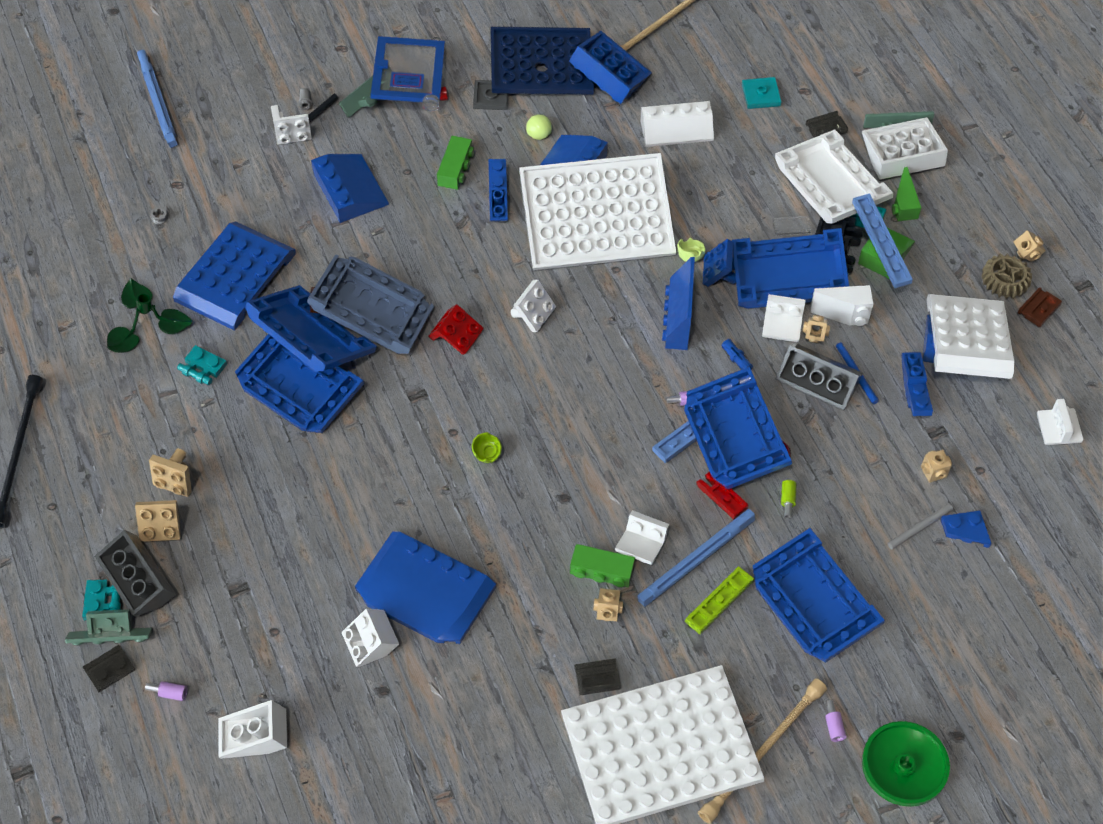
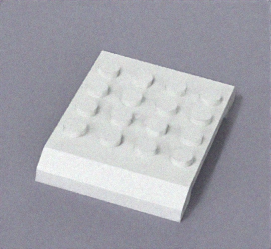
(829, 176)
(971, 336)

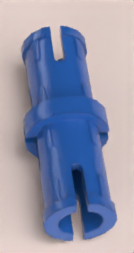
(736, 355)

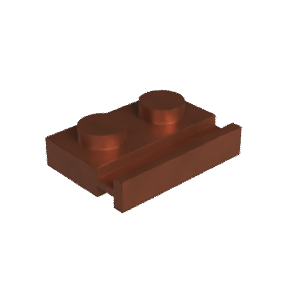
(1039, 307)

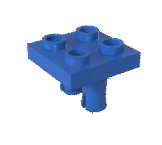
(719, 264)

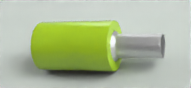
(788, 496)

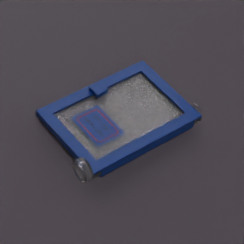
(409, 70)

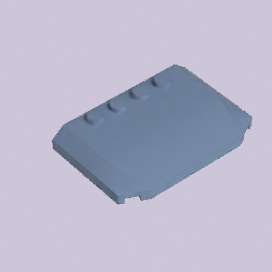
(371, 303)

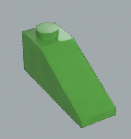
(906, 202)

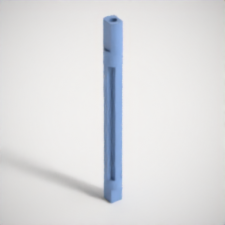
(157, 99)
(696, 557)

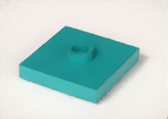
(761, 93)

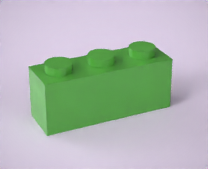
(455, 162)
(602, 565)

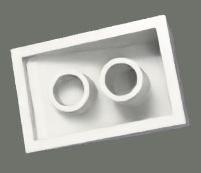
(843, 304)
(253, 731)

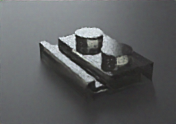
(826, 123)
(108, 668)
(597, 676)

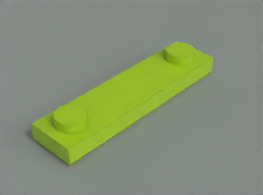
(719, 600)

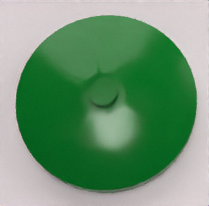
(905, 763)

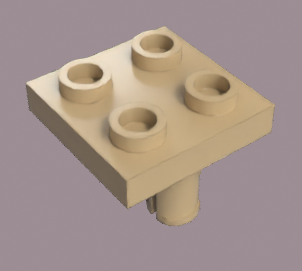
(171, 473)
(158, 520)

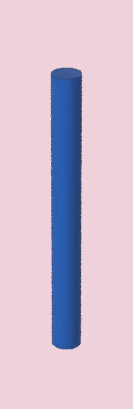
(863, 383)

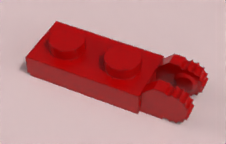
(723, 497)

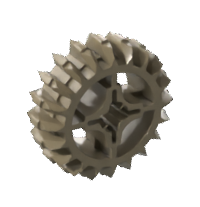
(1004, 279)

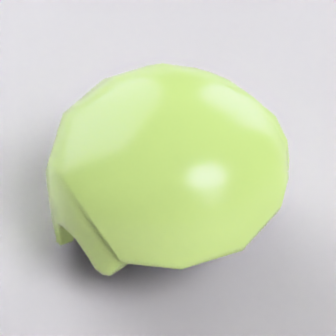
(539, 127)
(691, 248)

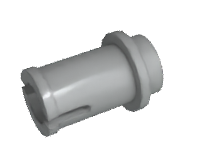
(304, 101)

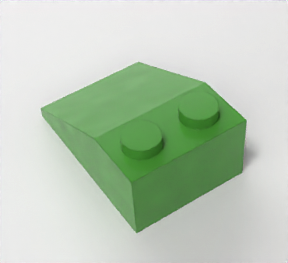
(871, 260)

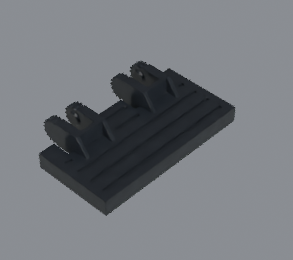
(850, 235)

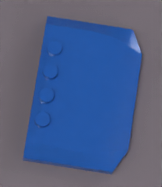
(295, 390)
(735, 429)
(424, 589)
(814, 597)

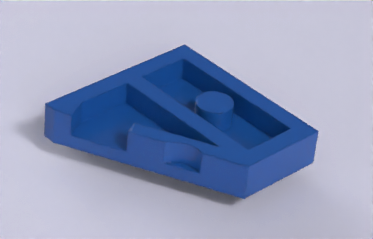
(966, 527)

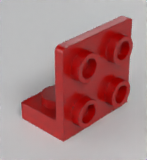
(457, 329)

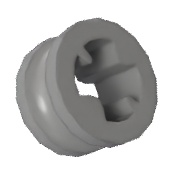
(155, 212)

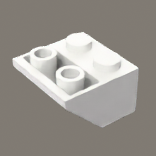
(370, 637)

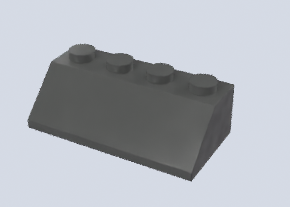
(818, 375)
(134, 574)

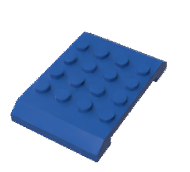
(788, 267)
(231, 274)
(307, 335)

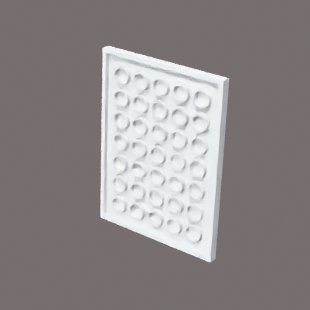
(597, 211)
(661, 746)

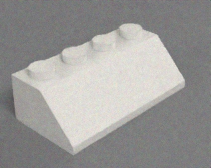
(677, 123)

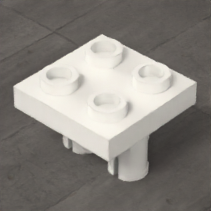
(533, 306)

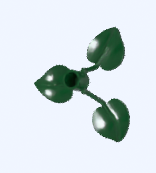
(139, 296)

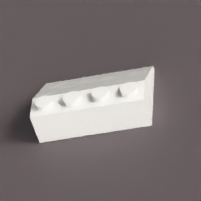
(904, 145)

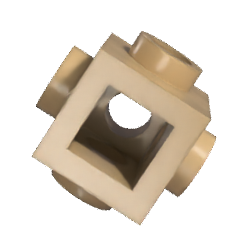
(1029, 246)
(816, 335)
(936, 465)
(608, 605)

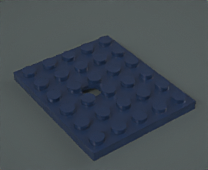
(521, 49)

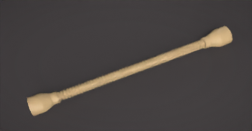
(655, 25)
(814, 691)

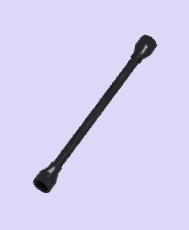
(33, 386)

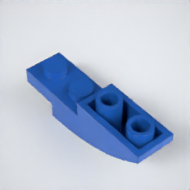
(498, 190)
(915, 384)

